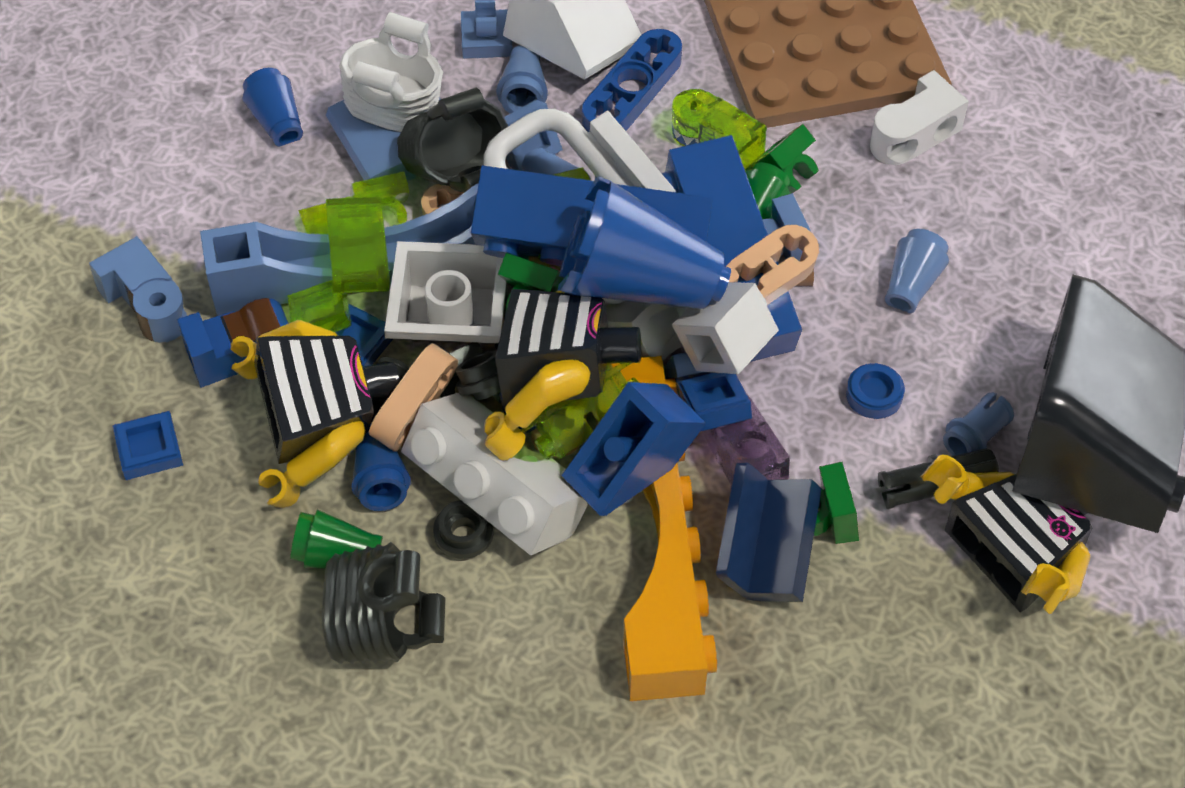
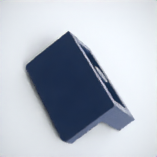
(768, 536)

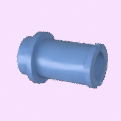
(978, 425)

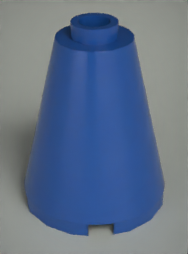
(639, 255)

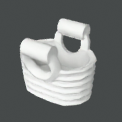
(389, 85)

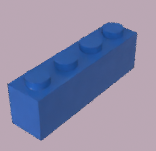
(540, 210)
(735, 220)

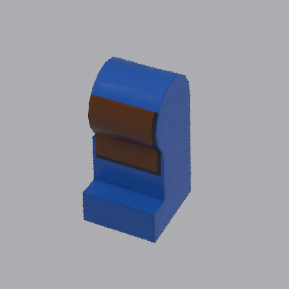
(210, 340)

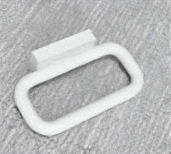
(604, 149)

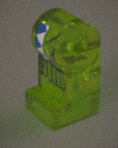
(716, 119)

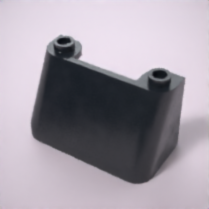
(1108, 414)

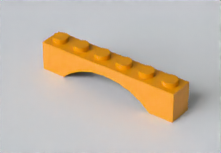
(663, 629)

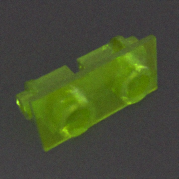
(564, 422)

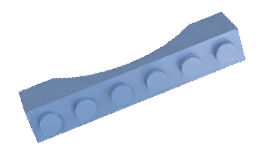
(270, 262)

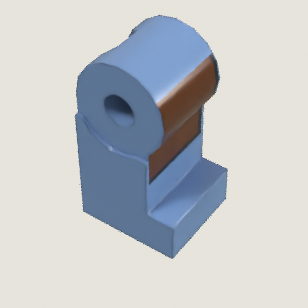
(144, 285)

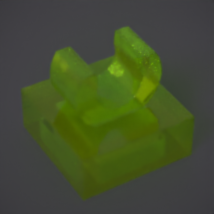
(392, 190)

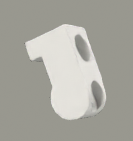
(919, 122)

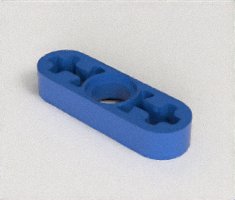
(635, 66)

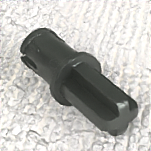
(917, 489)

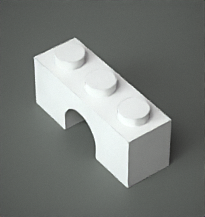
(715, 338)
(516, 496)

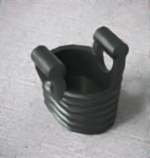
(451, 139)
(364, 596)

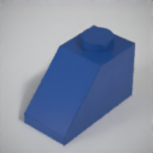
(633, 445)

